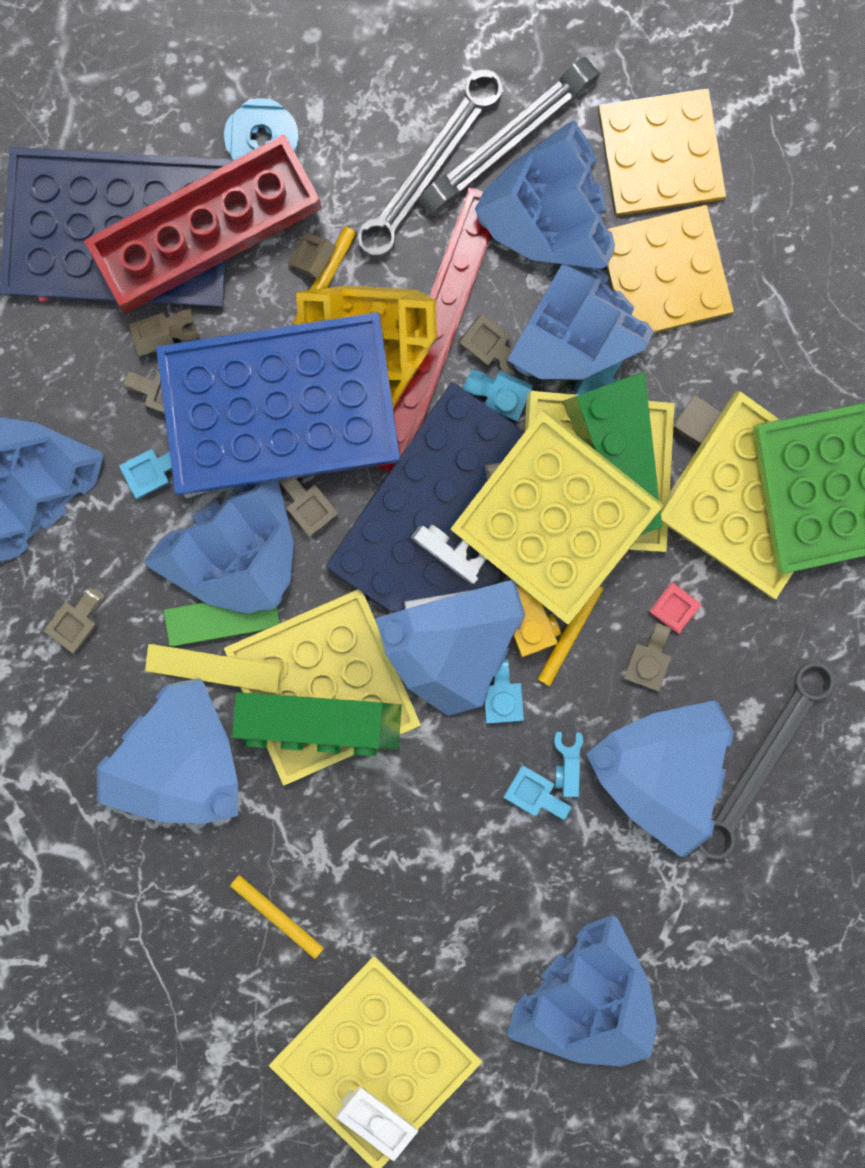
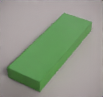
(208, 622)

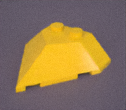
(405, 316)

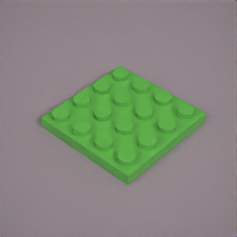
(814, 486)

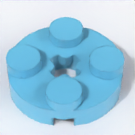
(256, 115)

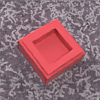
(674, 608)

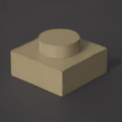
(311, 255)

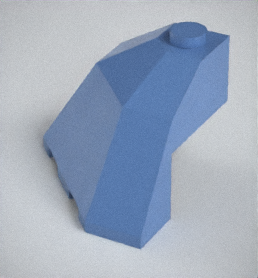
(550, 204)
(579, 328)
(38, 479)
(233, 552)
(453, 644)
(173, 762)
(668, 771)
(592, 1002)

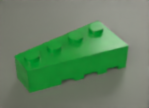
(619, 428)
(316, 721)

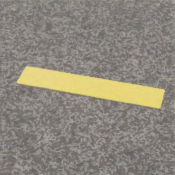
(212, 668)

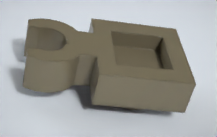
(487, 342)

